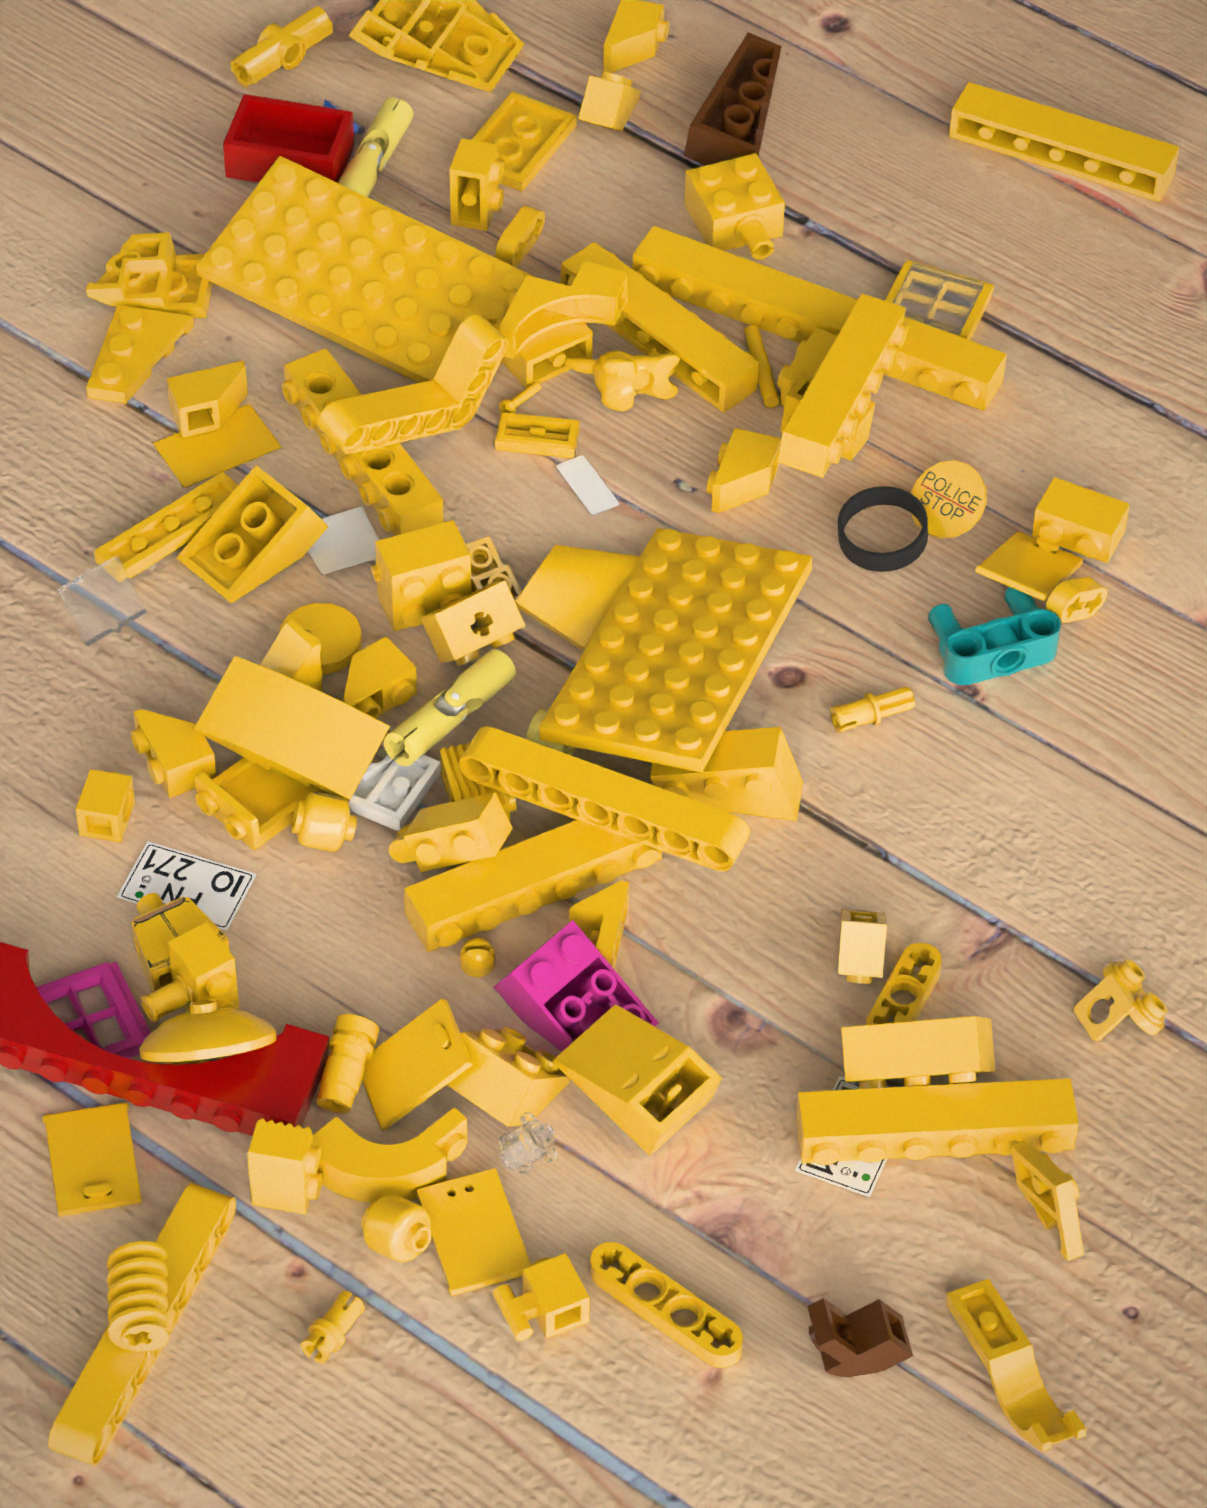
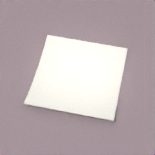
(345, 542)

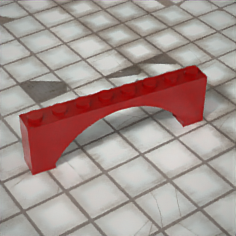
(227, 1092)

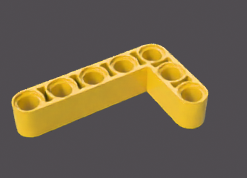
(422, 407)

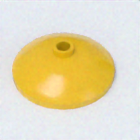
(206, 1034)

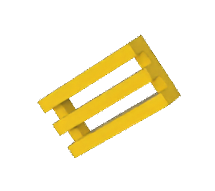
(536, 440)

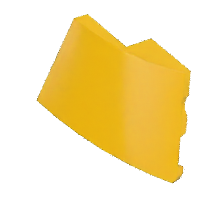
(153, 278)
(575, 590)

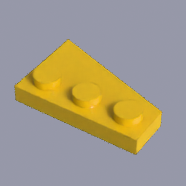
(132, 348)

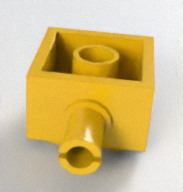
(735, 205)

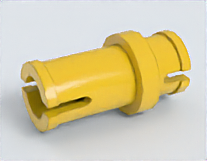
(329, 1331)

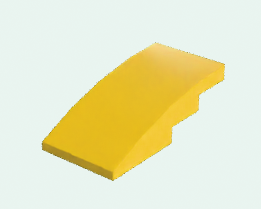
(291, 728)

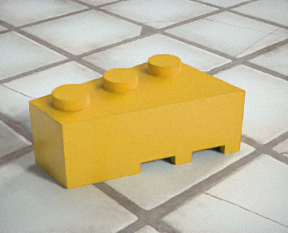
(745, 775)
(918, 1051)

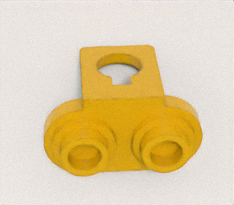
(1124, 985)

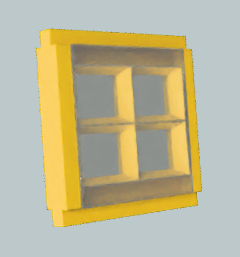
(941, 298)

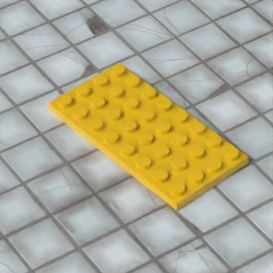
(356, 270)
(677, 649)

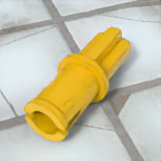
(871, 709)

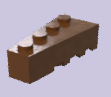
(737, 106)

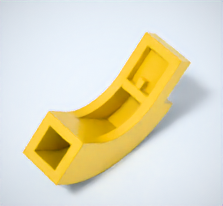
(374, 1170)

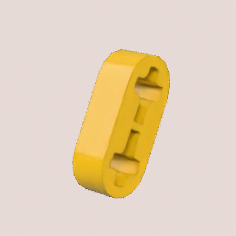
(520, 235)
(1076, 599)

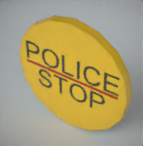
(952, 498)

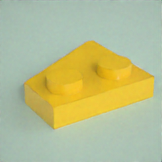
(1050, 1194)

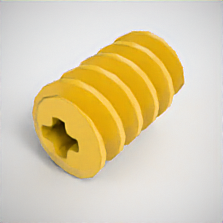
(138, 1296)

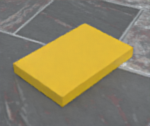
(526, 136)

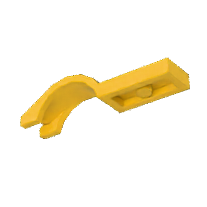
(1011, 1366)

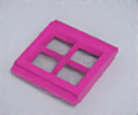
(99, 1008)

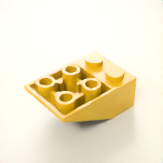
(639, 1076)

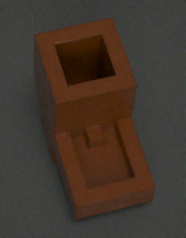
(860, 1341)

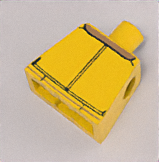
(157, 926)

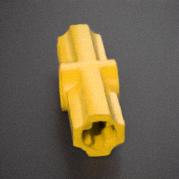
(281, 46)

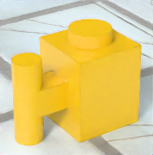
(550, 1295)

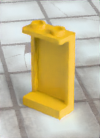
(251, 800)

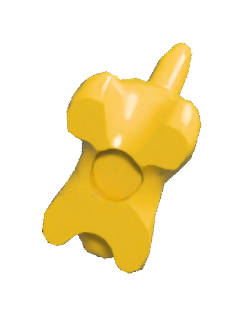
(624, 375)

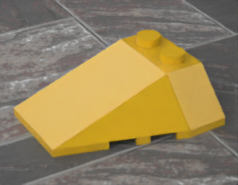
(442, 38)

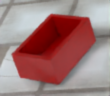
(297, 131)

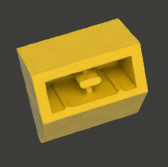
(508, 1075)

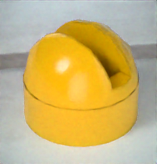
(477, 957)

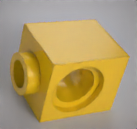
(105, 805)

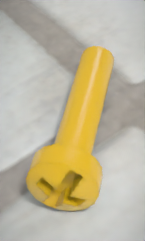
(510, 406)

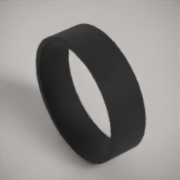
(882, 496)

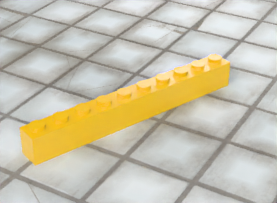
(796, 307)

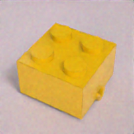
(421, 572)

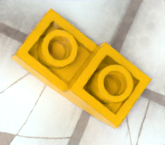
(488, 567)

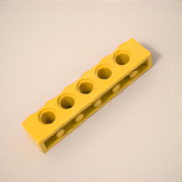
(384, 475)

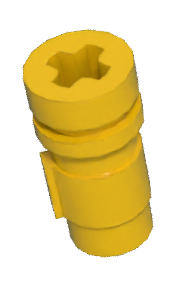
(344, 1068)

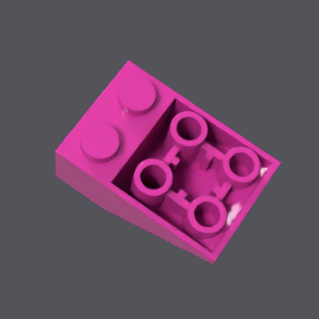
(567, 988)

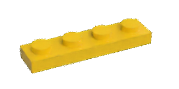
(168, 527)

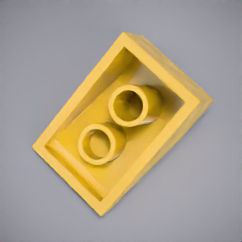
(252, 537)

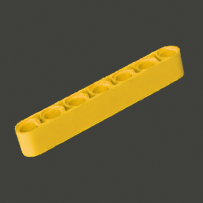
(604, 798)
(117, 1374)

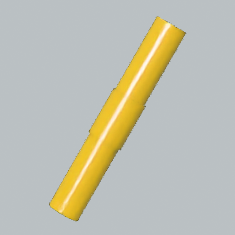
(765, 377)

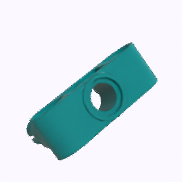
(1000, 644)

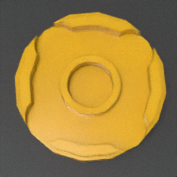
(335, 629)

